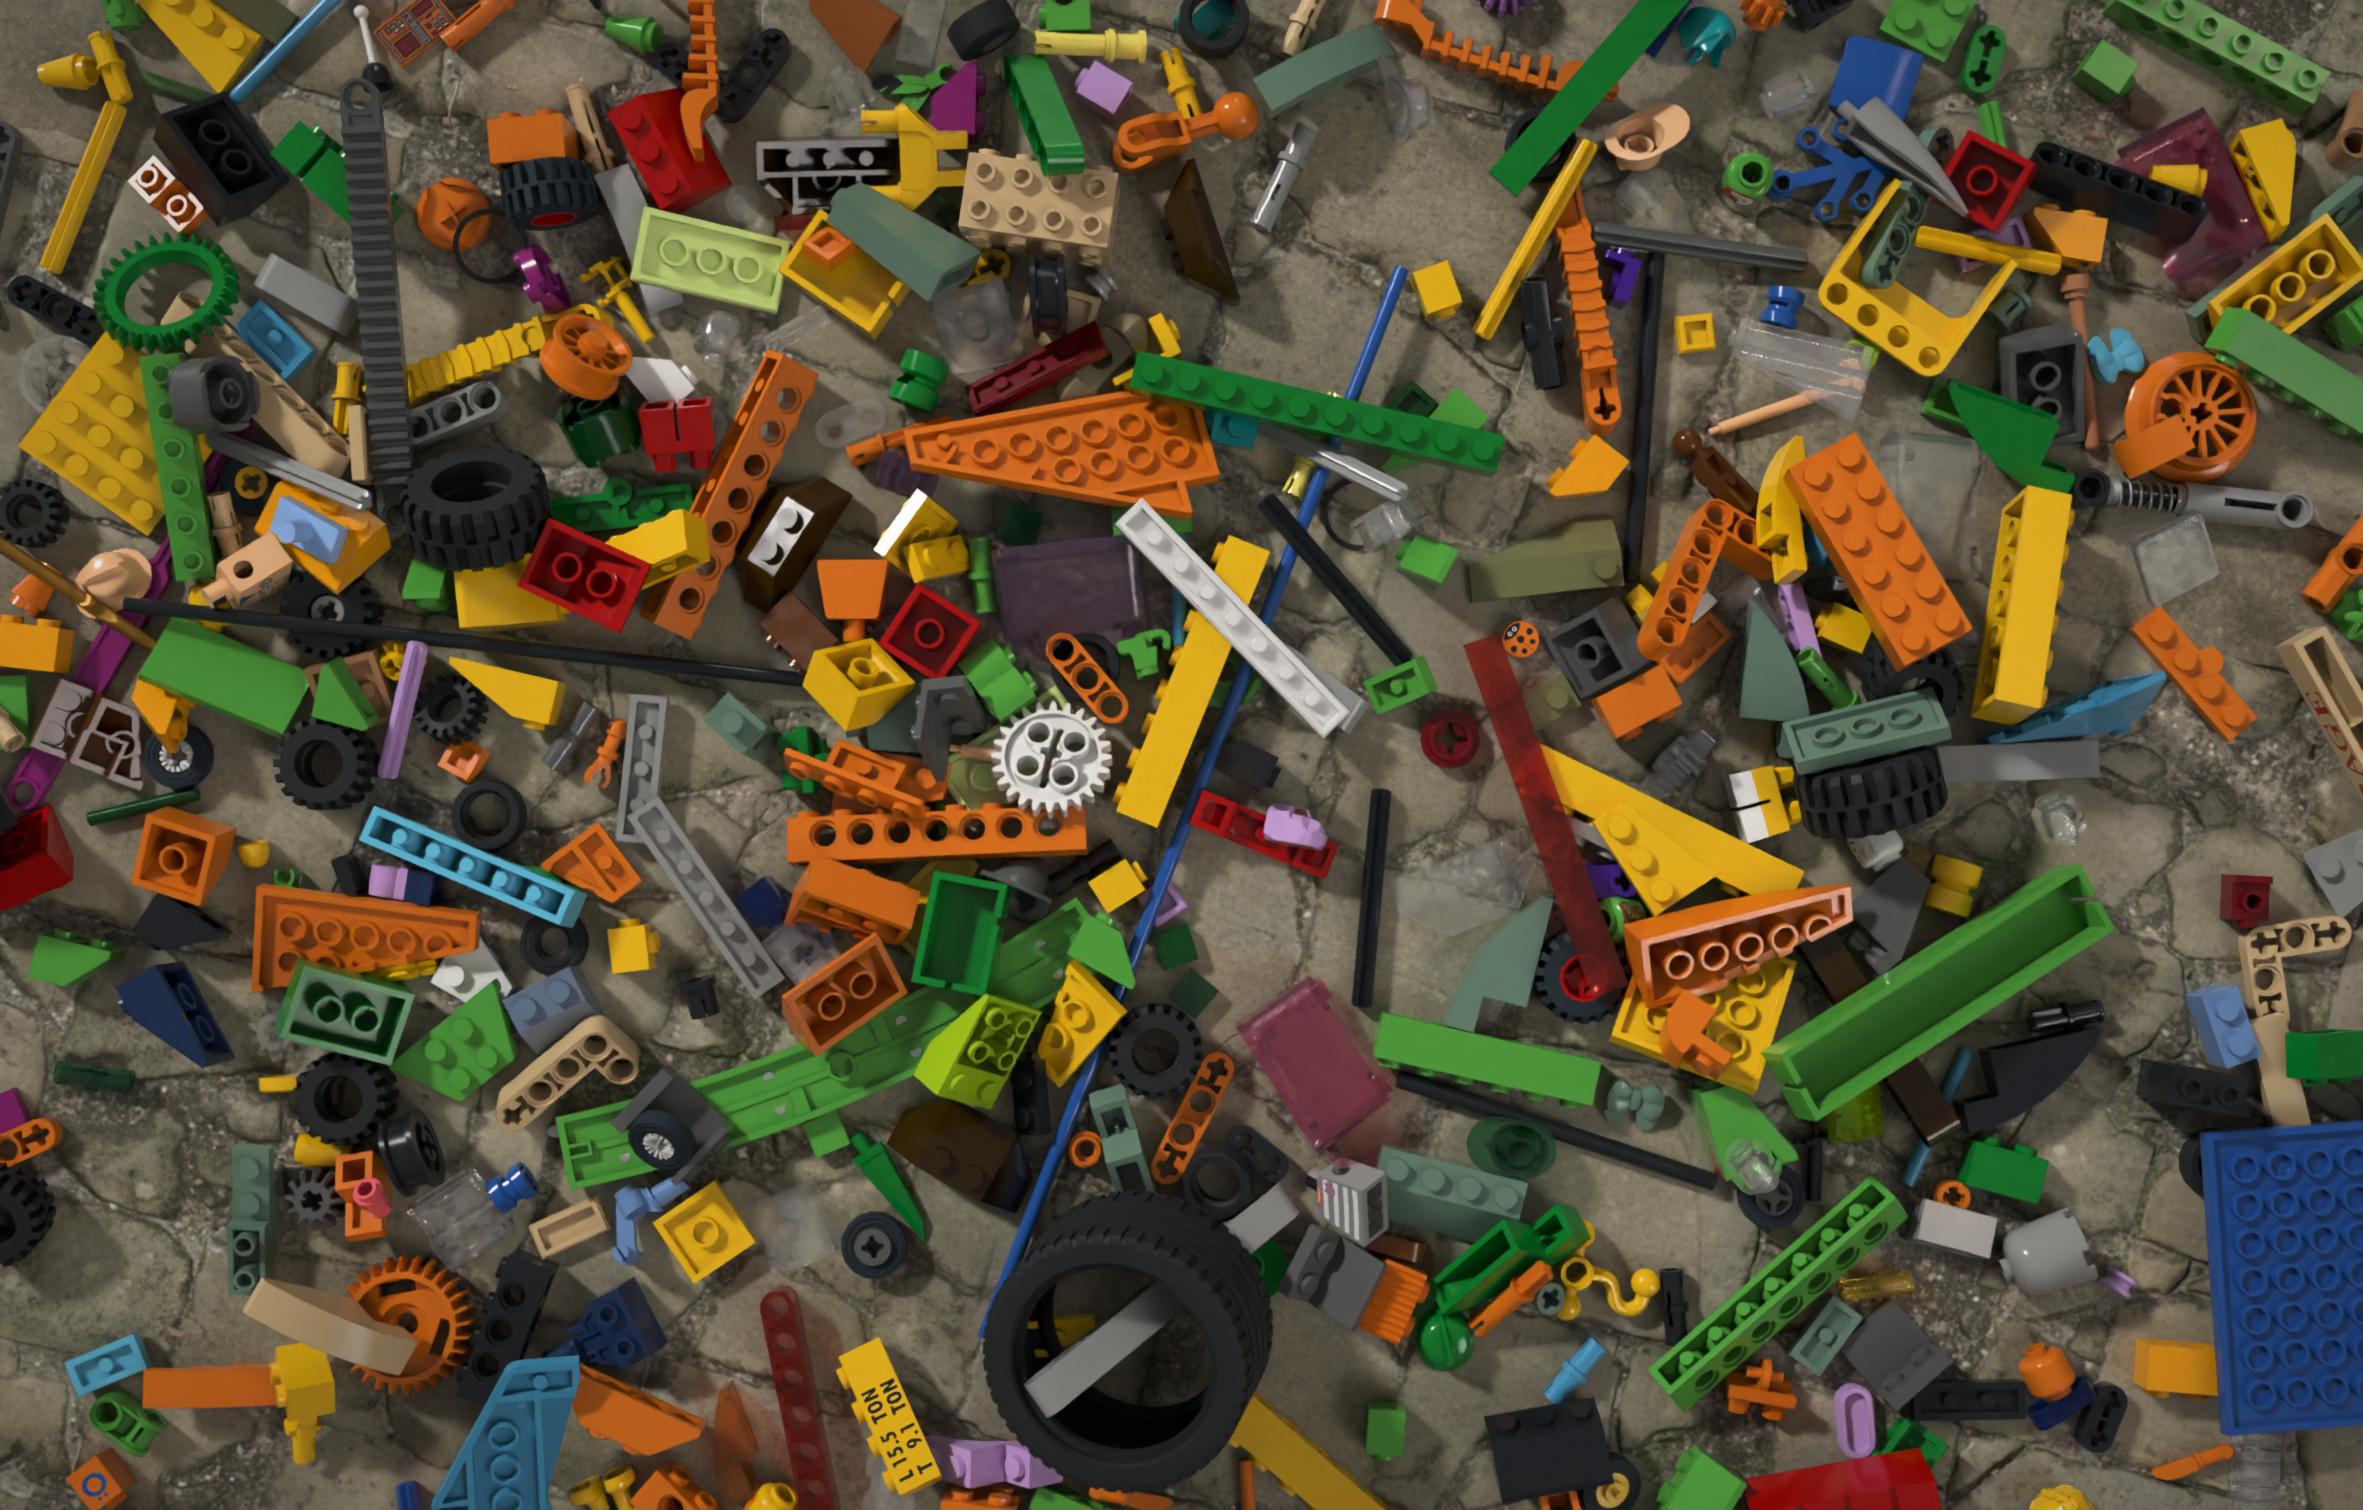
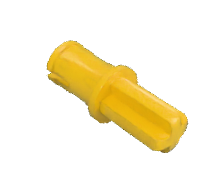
(110, 67)
(345, 395)

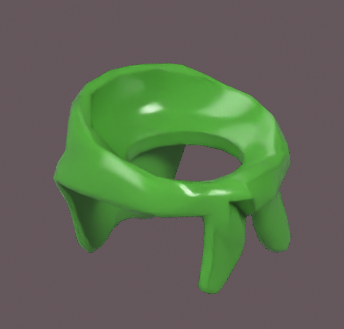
(2349, 615)

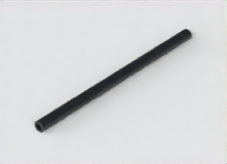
(1643, 417)
(1560, 1131)

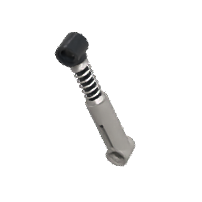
(2213, 501)

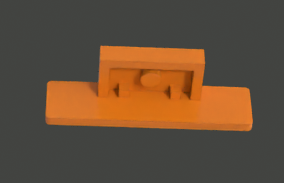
(861, 774)

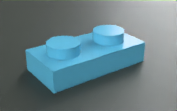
(108, 1364)

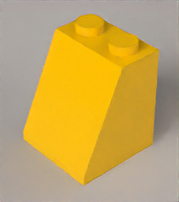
(494, 603)

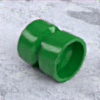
(919, 381)

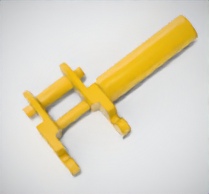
(621, 298)

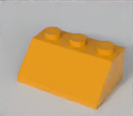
(363, 545)

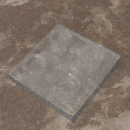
(2174, 558)

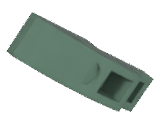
(255, 1217)

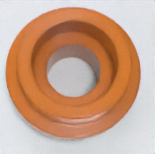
(1082, 1160)

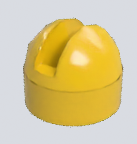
(254, 853)

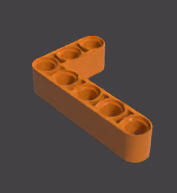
(1708, 533)

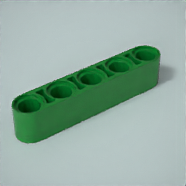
(1043, 114)

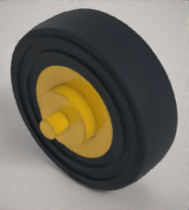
(1616, 1496)

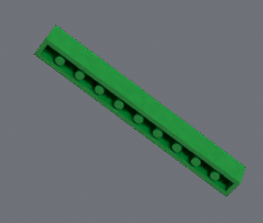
(1316, 414)

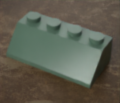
(1447, 1193)

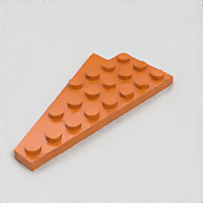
(1080, 449)

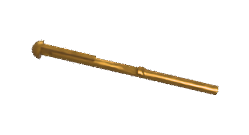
(77, 595)

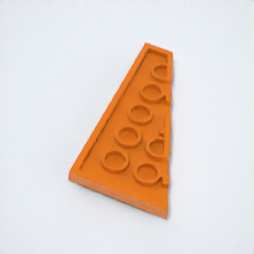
(350, 932)

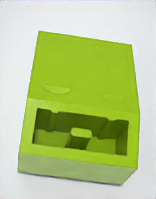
(977, 1051)

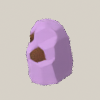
(1293, 827)

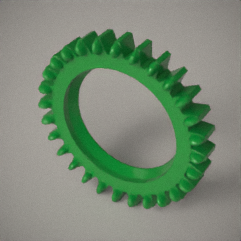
(112, 292)

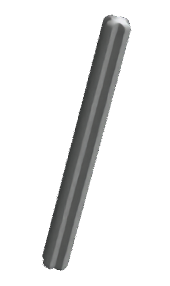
(291, 470)

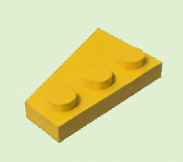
(1650, 859)

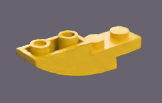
(1779, 517)

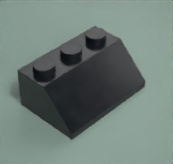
(219, 157)
(1548, 1450)

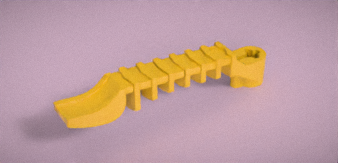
(487, 354)

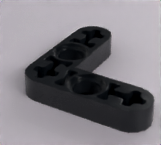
(733, 85)

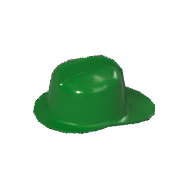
(1442, 1339)

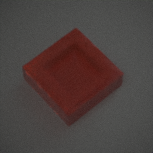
(792, 222)

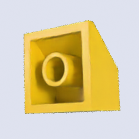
(856, 682)

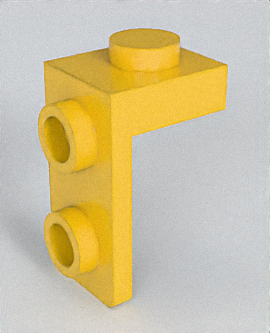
(1166, 337)

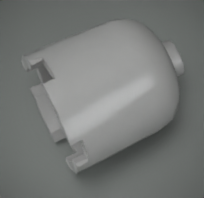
(2047, 1255)

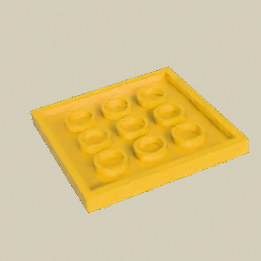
(102, 436)
(1742, 1024)

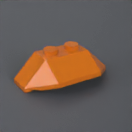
(630, 1415)

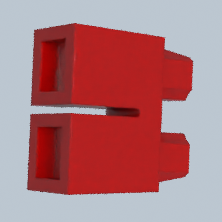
(662, 436)

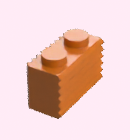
(1395, 1300)

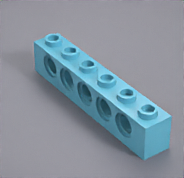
(473, 867)

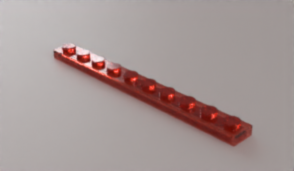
(1545, 815)

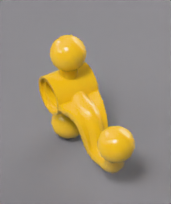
(1643, 1282)

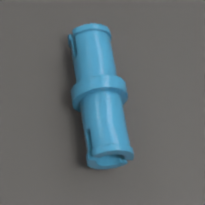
(1575, 1371)

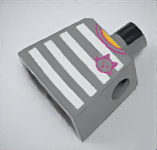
(1352, 1198)

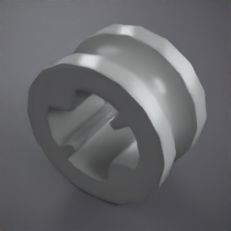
(1100, 283)

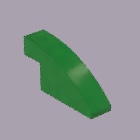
(2012, 436)
(1507, 1252)

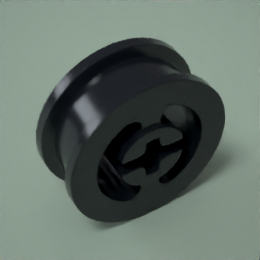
(1048, 295)
(411, 1152)

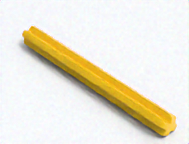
(1535, 238)

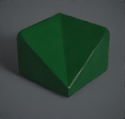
(1020, 525)

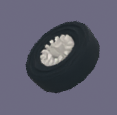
(191, 771)
(647, 1143)

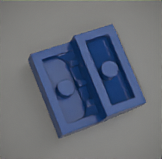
(1876, 70)

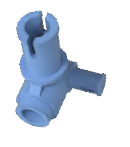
(633, 1205)

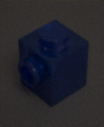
(764, 903)

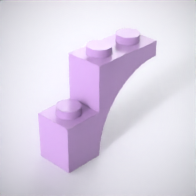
(989, 1462)

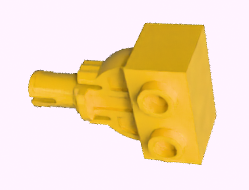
(306, 1391)

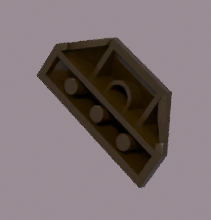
(810, 169)
(1197, 239)
(785, 538)
(965, 1151)

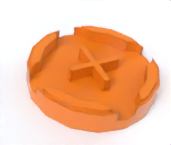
(444, 208)

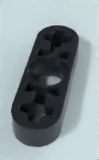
(44, 310)

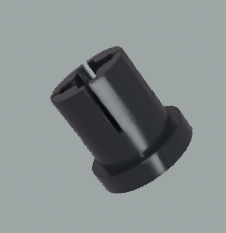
(700, 996)

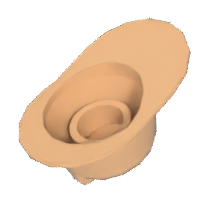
(1646, 135)
(115, 576)

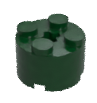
(600, 427)

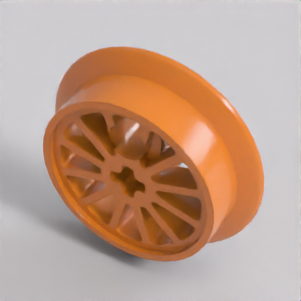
(2148, 394)

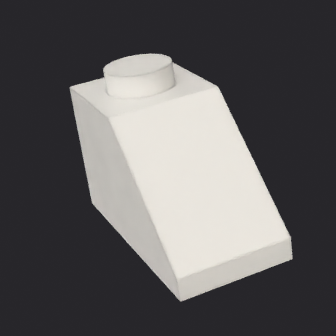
(662, 379)

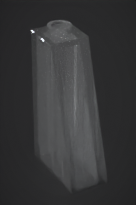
(1811, 365)

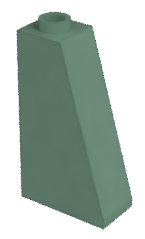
(903, 241)

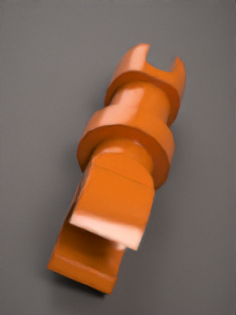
(607, 753)

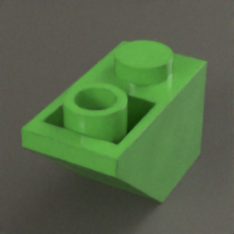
(429, 586)
(68, 960)

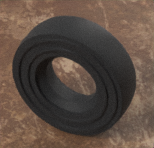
(541, 962)

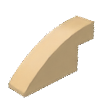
(330, 1325)

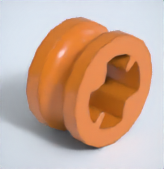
(1943, 1186)

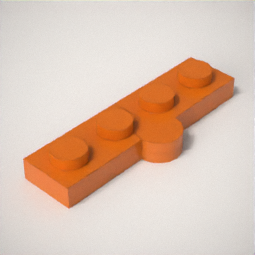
(2193, 673)

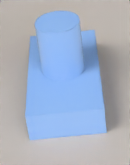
(308, 529)

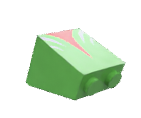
(1728, 1115)

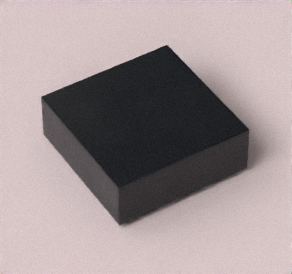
(349, 874)

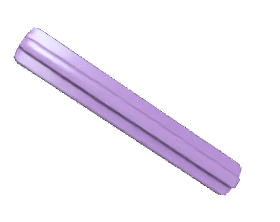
(402, 709)

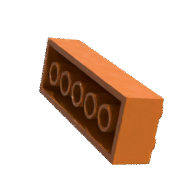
(1876, 552)

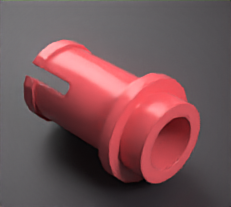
(370, 1194)

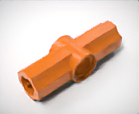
(2334, 576)

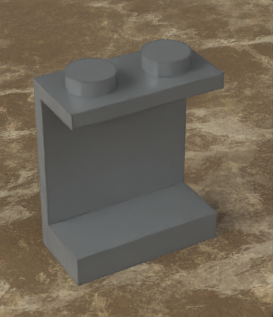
(674, 1095)

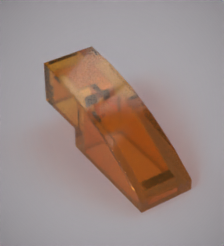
(733, 1447)

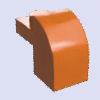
(2152, 447)
(1683, 1037)
(348, 1172)

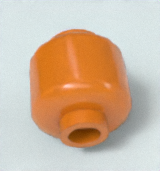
(2046, 1372)

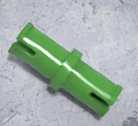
(982, 575)

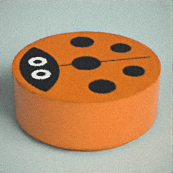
(1520, 639)

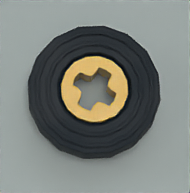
(245, 501)

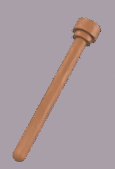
(2075, 290)

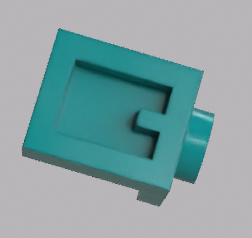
(1231, 431)

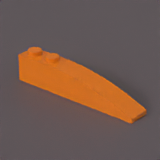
(1725, 938)

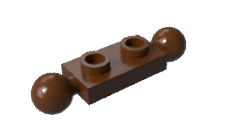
(1716, 472)

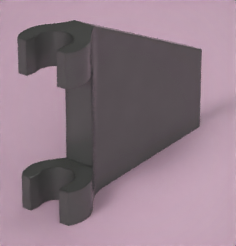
(1891, 911)

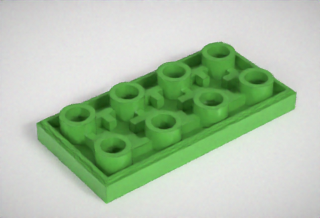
(226, 676)

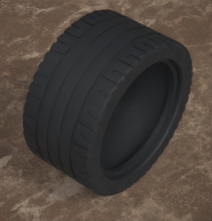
(1096, 1435)

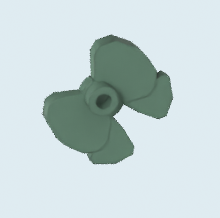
(1647, 1102)

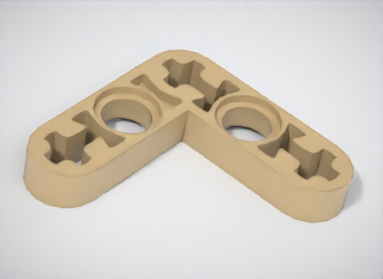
(2269, 958)

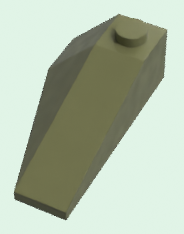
(1564, 560)

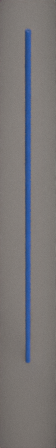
(1200, 782)

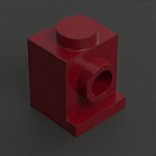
(2233, 899)

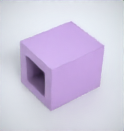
(1103, 91)

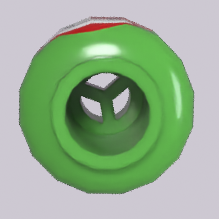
(1745, 168)

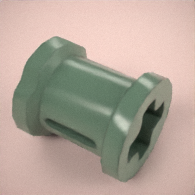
(2007, 308)
(1549, 1299)

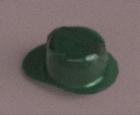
(1511, 1147)

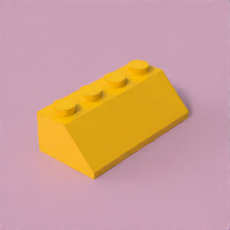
(2295, 278)

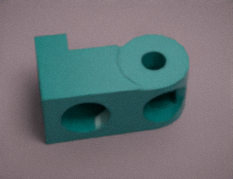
(1210, 20)

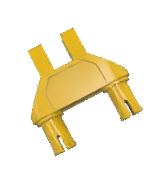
(918, 153)

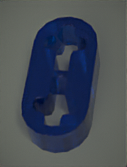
(2049, 1414)

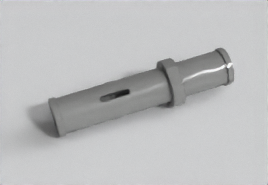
(1290, 163)

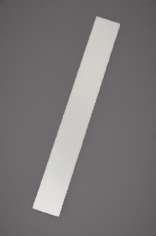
(1231, 618)

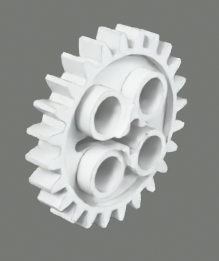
(1019, 752)

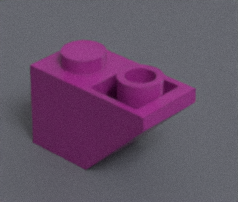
(957, 103)

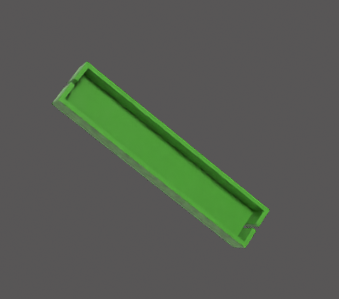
(1937, 992)

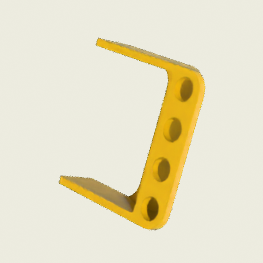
(1895, 316)

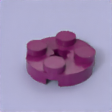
(542, 283)

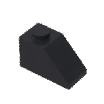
(177, 924)

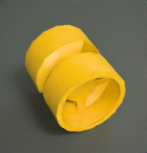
(1952, 886)

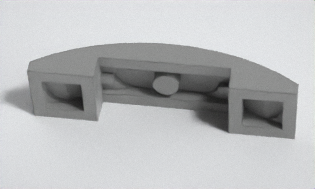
(625, 204)

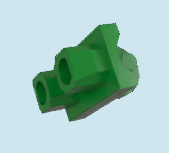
(801, 741)

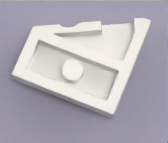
(472, 971)

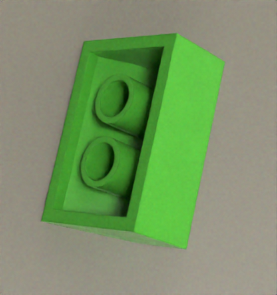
(1701, 1483)

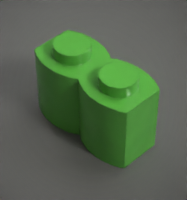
(998, 681)

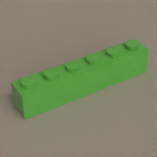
(2290, 370)
(1487, 1059)

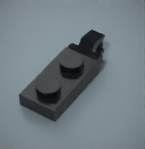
(1030, 1091)

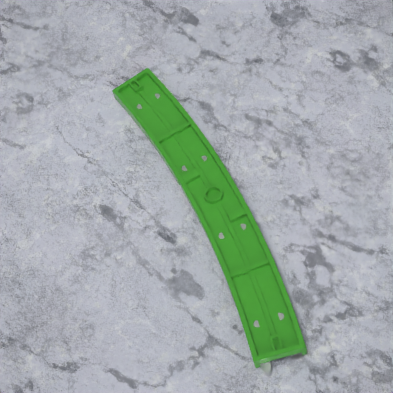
(799, 1086)

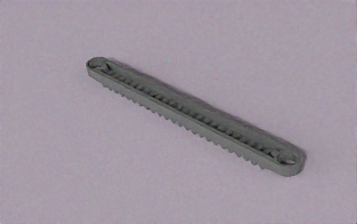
(377, 296)

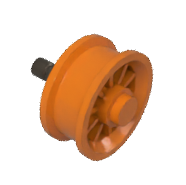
(585, 358)

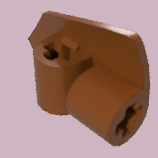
(857, 27)

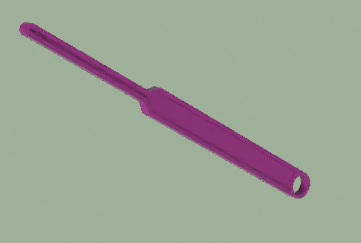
(107, 656)

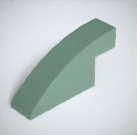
(1320, 70)
(1769, 677)
(1501, 966)
(1121, 1140)

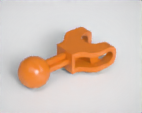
(1169, 134)

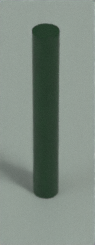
(143, 806)

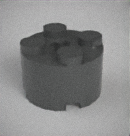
(213, 395)

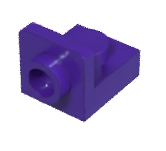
(1620, 283)

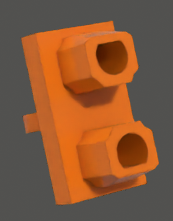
(1760, 1386)

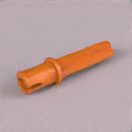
(873, 448)

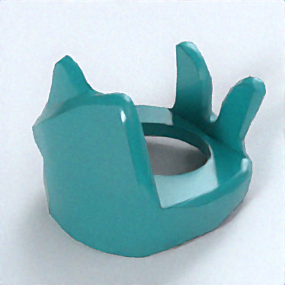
(1708, 32)

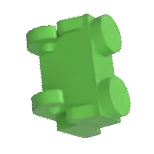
(1143, 653)

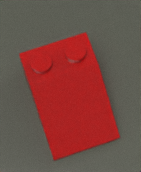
(584, 575)

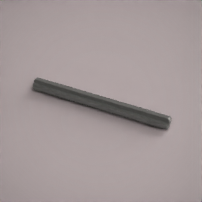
(1699, 247)

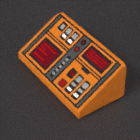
(414, 29)

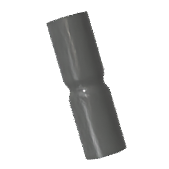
(573, 732)

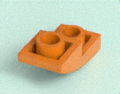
(169, 196)

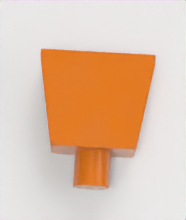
(854, 593)

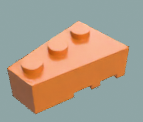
(853, 901)

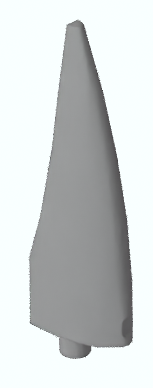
(1892, 143)

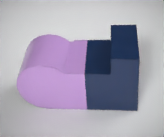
(405, 884)

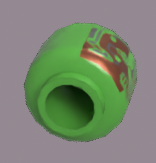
(1619, 912)

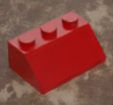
(658, 146)
(33, 858)

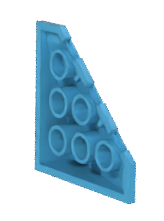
(2096, 710)

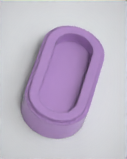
(1855, 1421)

